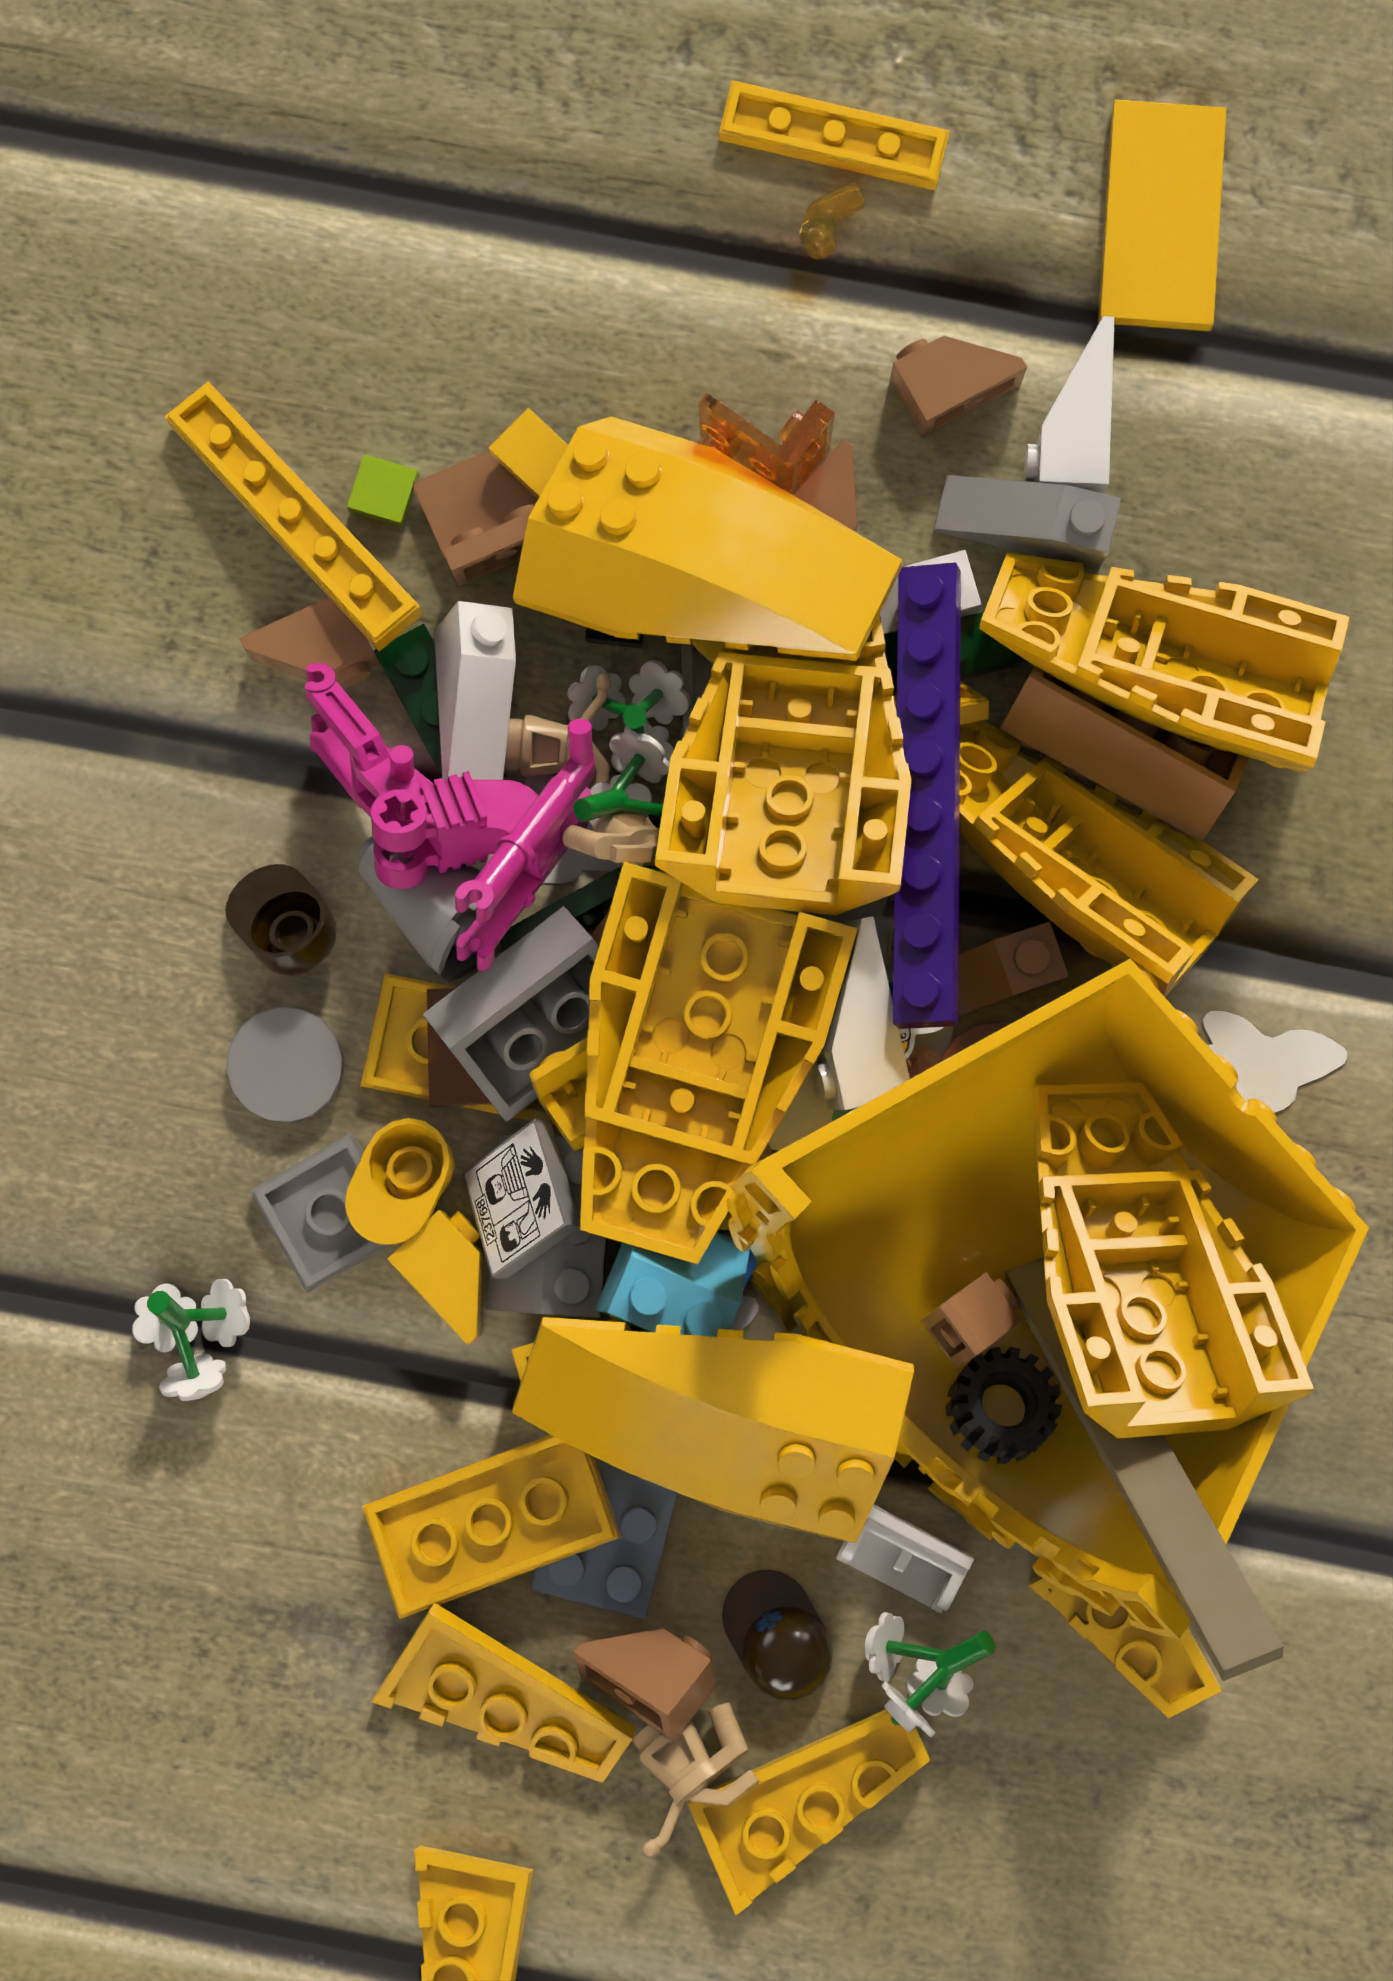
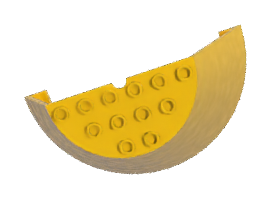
(941, 1183)

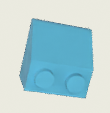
(665, 1290)

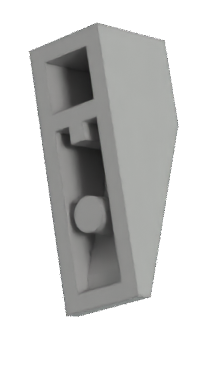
(1030, 517)

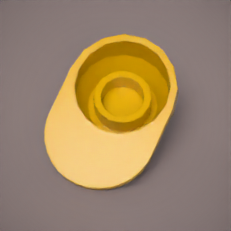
(399, 1181)

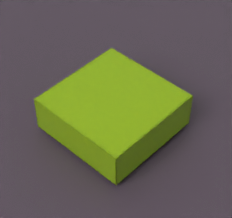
(383, 491)

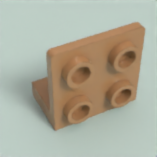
(476, 516)

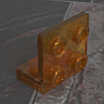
(788, 465)

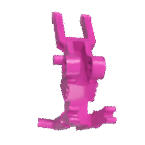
(451, 818)

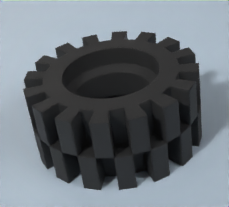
(979, 1429)

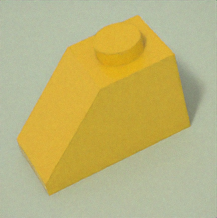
(447, 1271)

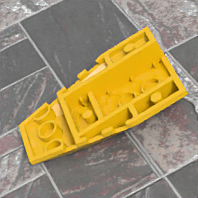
(694, 546)
(1194, 661)
(790, 783)
(1093, 863)
(694, 1053)
(1147, 1277)
(738, 1423)

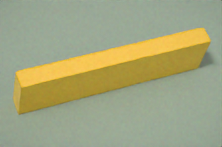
(833, 135)

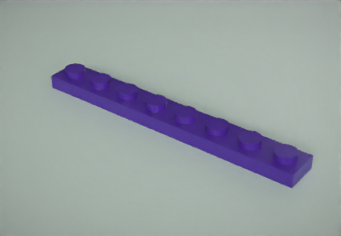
(930, 725)

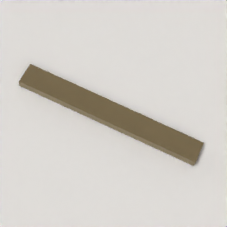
(1167, 1513)

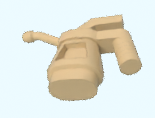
(542, 745)
(617, 838)
(688, 1769)

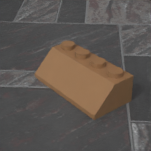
(1138, 762)

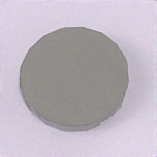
(285, 1065)

